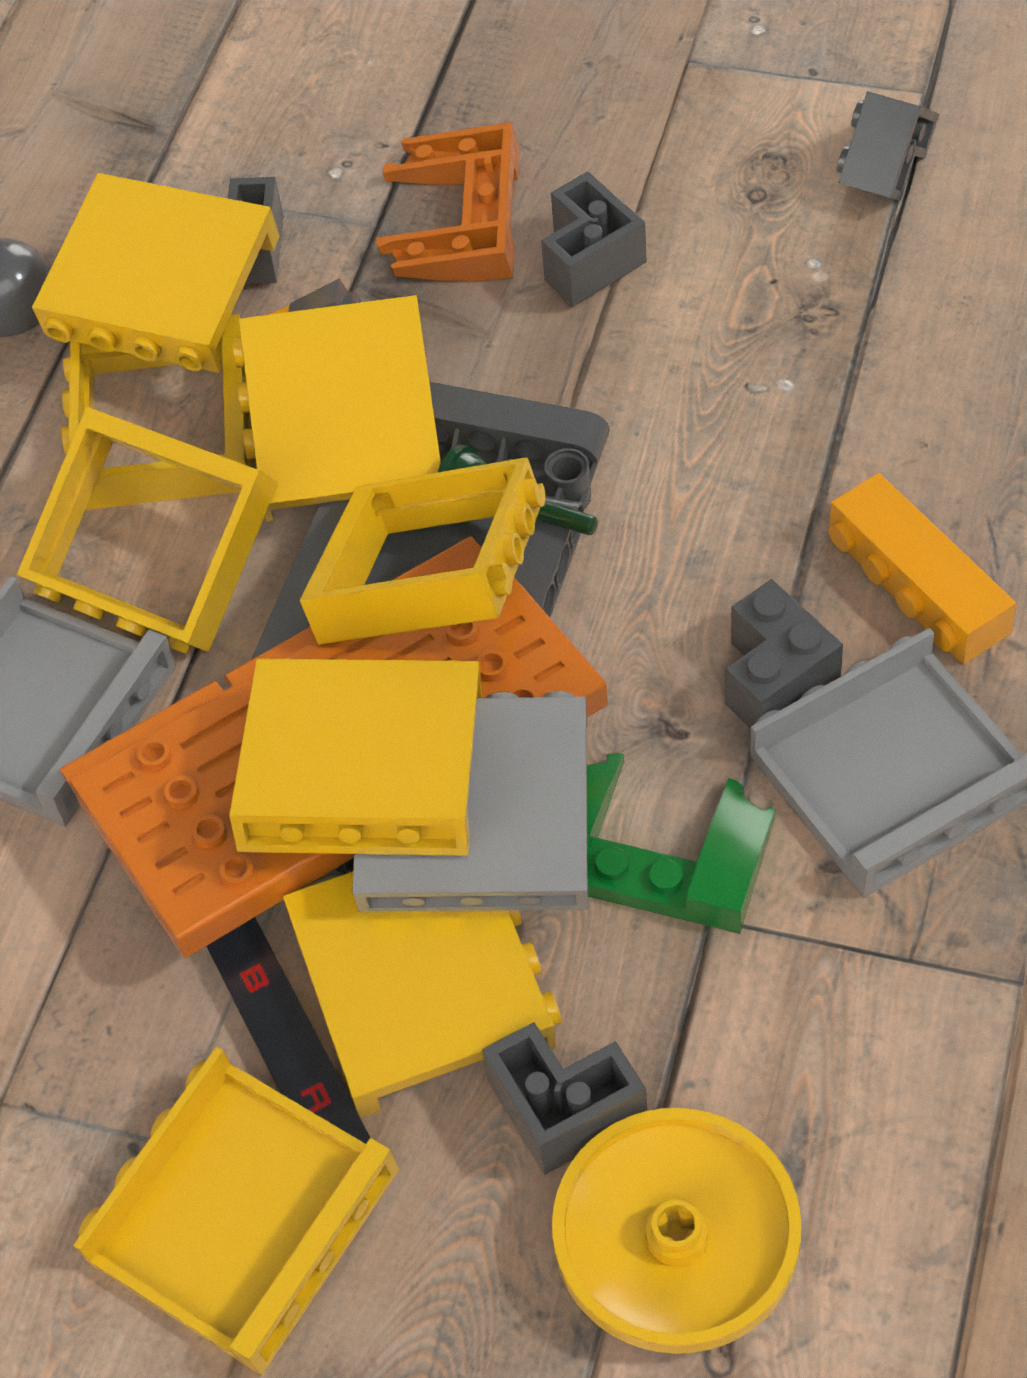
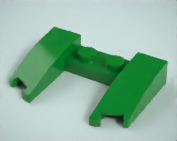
(703, 891)

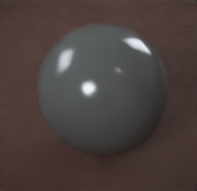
(21, 280)

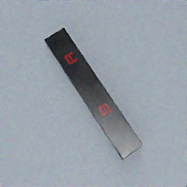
(282, 1027)

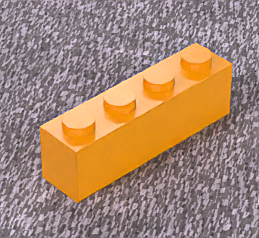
(921, 569)

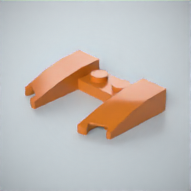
(483, 244)

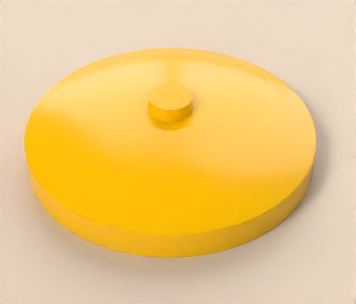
(676, 1230)

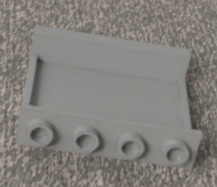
(64, 695)
(890, 763)
(522, 820)

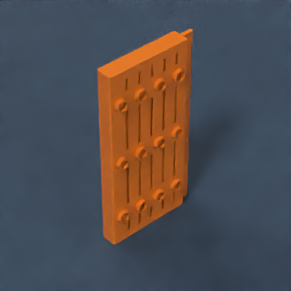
(170, 781)

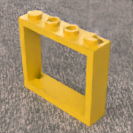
(157, 479)
(71, 496)
(346, 609)

